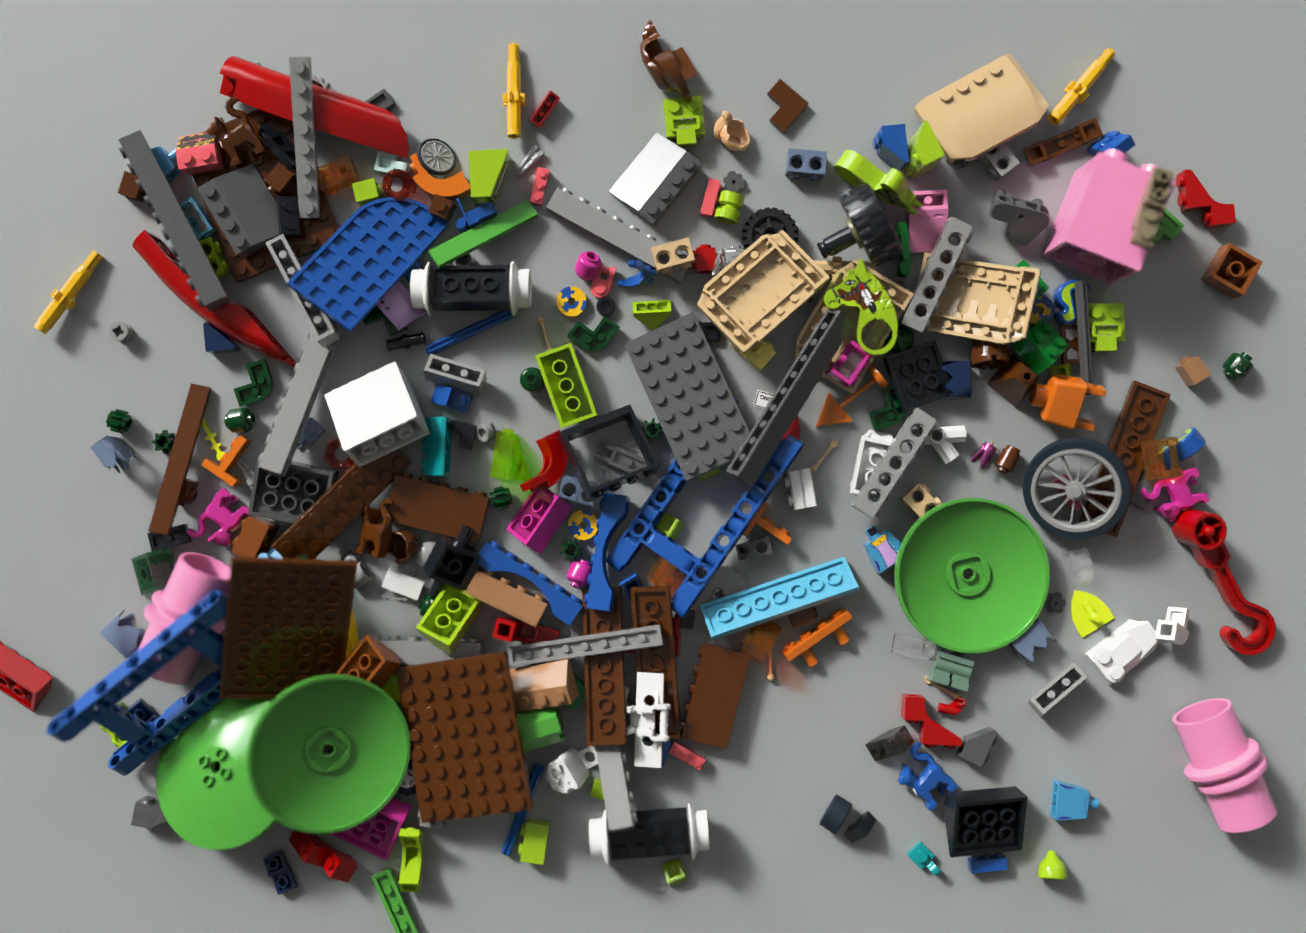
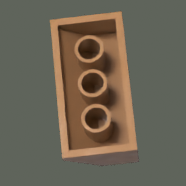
(506, 597)
(544, 685)

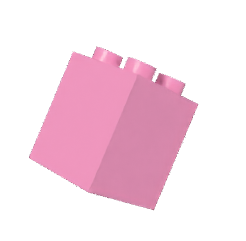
(1097, 218)

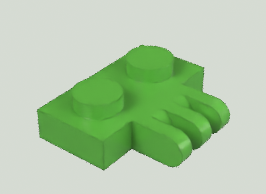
(1168, 226)

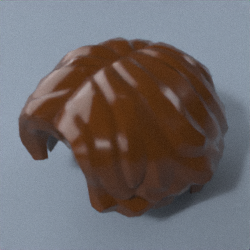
(403, 546)

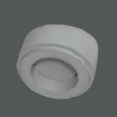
(485, 432)

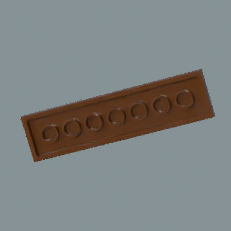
(1135, 424)
(339, 506)
(653, 607)
(604, 679)

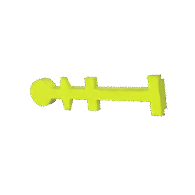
(216, 446)

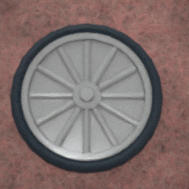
(436, 157)

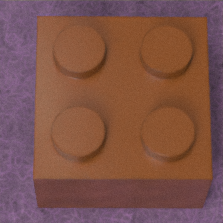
(1231, 270)
(255, 536)

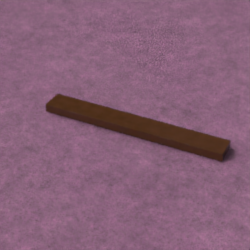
(179, 460)

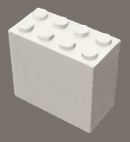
(376, 414)

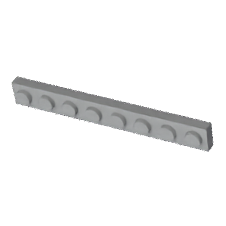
(304, 137)
(585, 645)

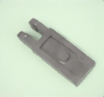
(622, 459)

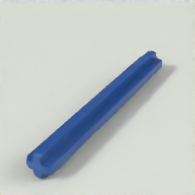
(468, 332)
(520, 816)

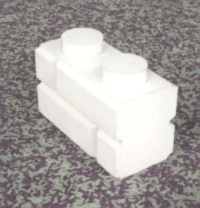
(800, 488)

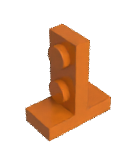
(228, 461)
(767, 524)

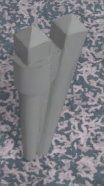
(530, 159)
(247, 472)

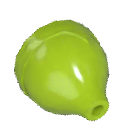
(1052, 867)

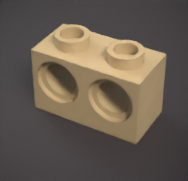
(670, 250)
(919, 508)

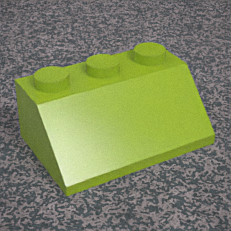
(923, 152)
(449, 618)

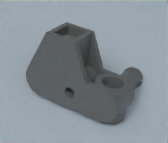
(1024, 217)

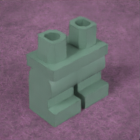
(952, 669)

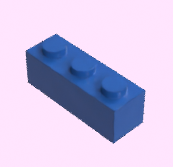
(987, 863)

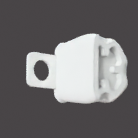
(570, 770)

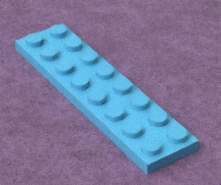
(778, 598)

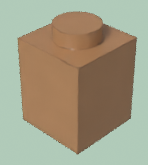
(1192, 370)

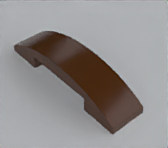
(1063, 142)

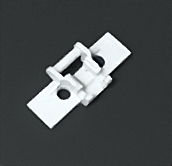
(642, 720)

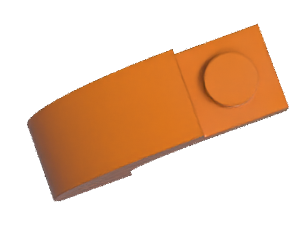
(449, 188)

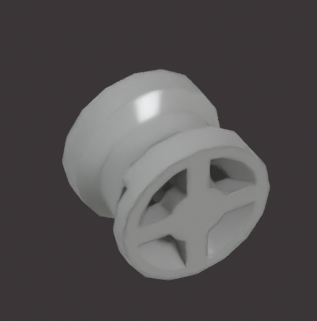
(126, 332)

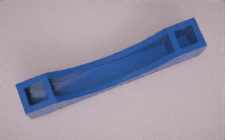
(613, 513)
(563, 605)

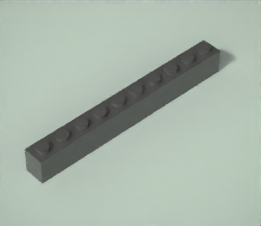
(174, 221)
(790, 397)

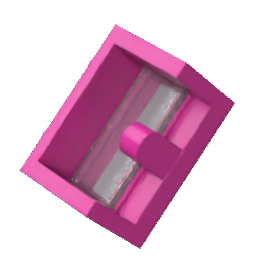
(849, 364)

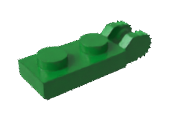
(904, 266)

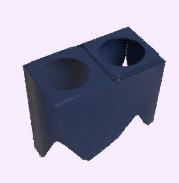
(960, 379)

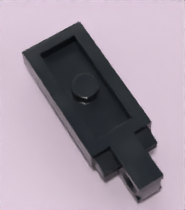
(279, 145)

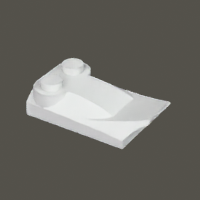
(870, 451)
(1123, 650)

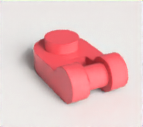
(601, 287)

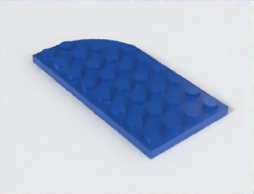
(366, 258)

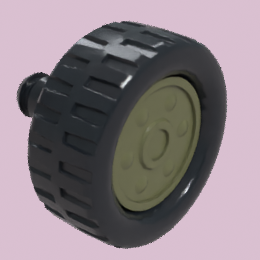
(866, 226)

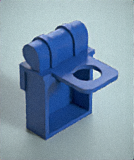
(1111, 140)
(475, 216)

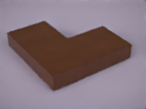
(791, 105)

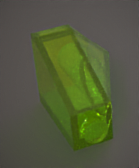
(509, 457)

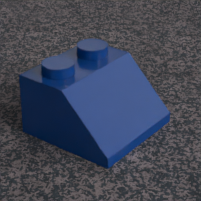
(892, 146)

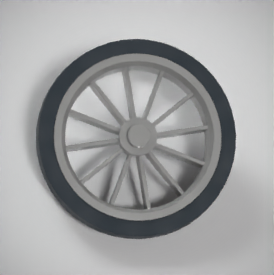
(1076, 488)

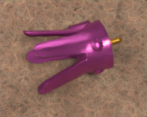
(987, 450)

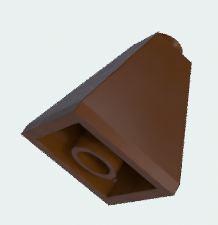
(1014, 381)

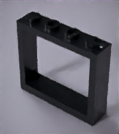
(600, 422)

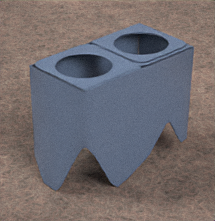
(111, 450)
(577, 496)
(122, 635)
(1031, 640)

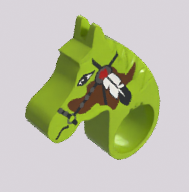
(865, 291)

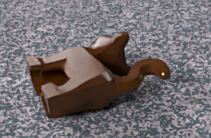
(237, 138)
(373, 536)

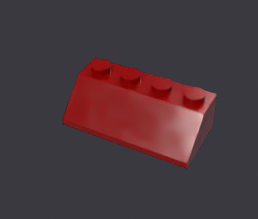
(22, 679)

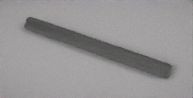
(1083, 331)

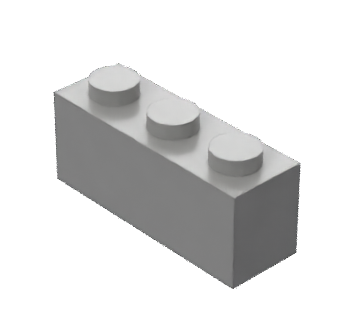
(455, 375)
(1057, 689)

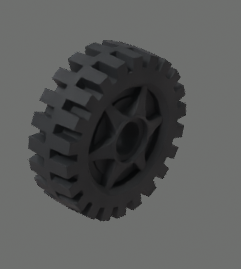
(768, 221)

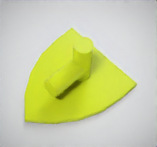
(1088, 612)

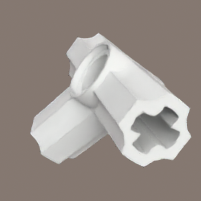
(944, 445)

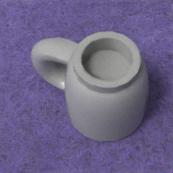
(363, 573)

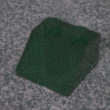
(153, 570)

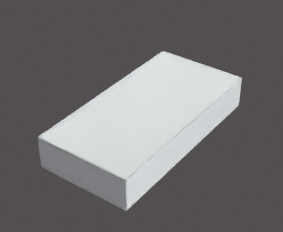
(403, 584)

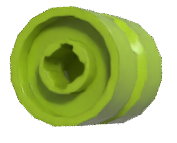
(729, 207)

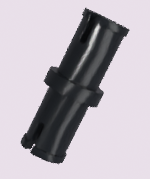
(405, 341)

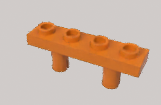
(822, 629)

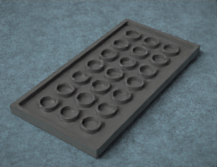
(689, 395)

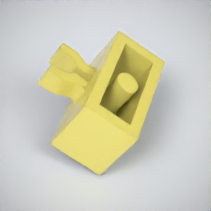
(759, 355)

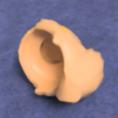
(731, 132)

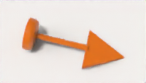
(834, 413)

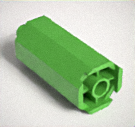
(540, 728)

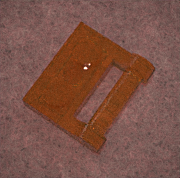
(1154, 459)

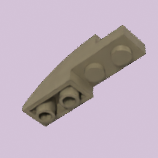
(1150, 207)

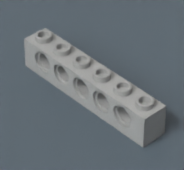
(963, 234)
(916, 419)

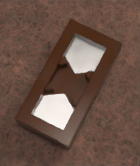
(1071, 354)

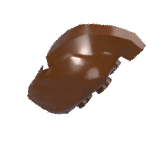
(666, 67)

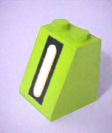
(487, 174)

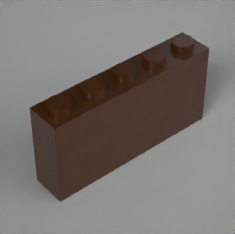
(437, 506)
(714, 695)

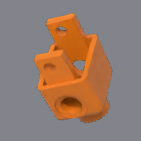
(1062, 399)

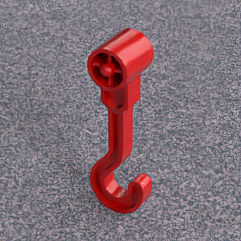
(1206, 537)

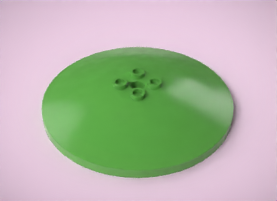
(1005, 584)
(337, 788)
(208, 805)

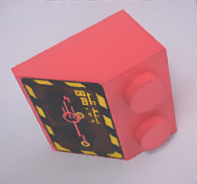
(199, 154)

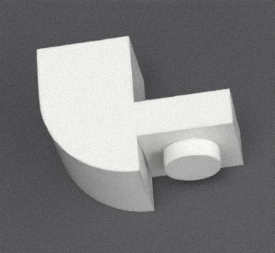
(1174, 628)

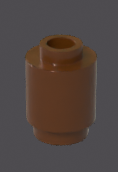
(1007, 459)

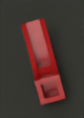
(1195, 197)
(929, 731)
(318, 852)

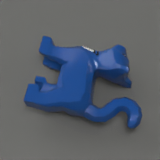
(927, 780)

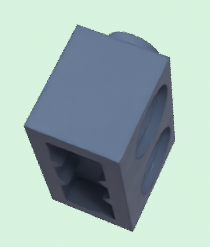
(805, 158)

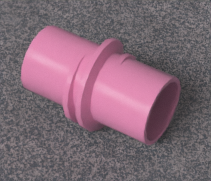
(189, 583)
(1225, 765)

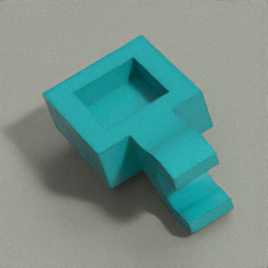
(923, 857)

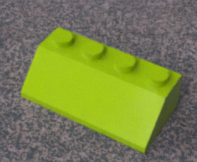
(566, 385)

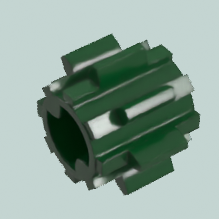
(119, 421)
(647, 433)
(162, 437)
(501, 498)
(566, 546)

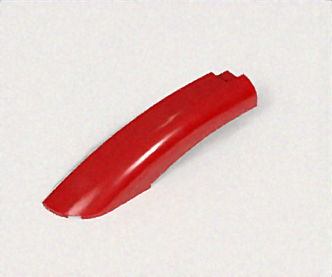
(333, 111)
(230, 319)

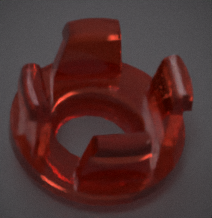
(408, 185)
(330, 457)

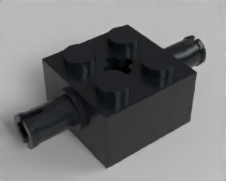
(451, 561)

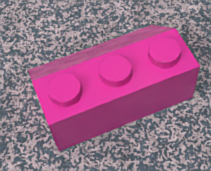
(539, 518)

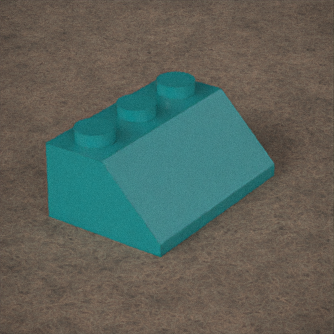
(437, 447)

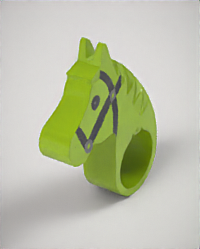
(889, 187)

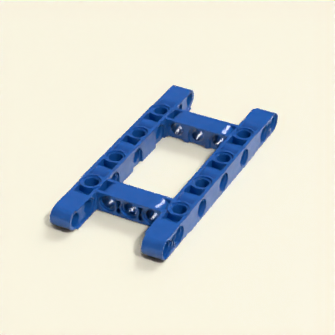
(653, 511)
(145, 738)

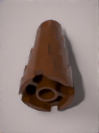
(989, 355)

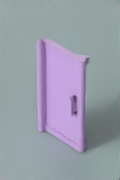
(400, 307)

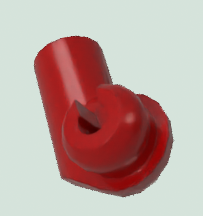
(953, 708)

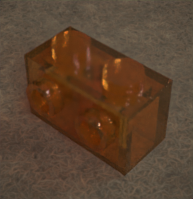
(337, 175)
(661, 572)
(760, 640)

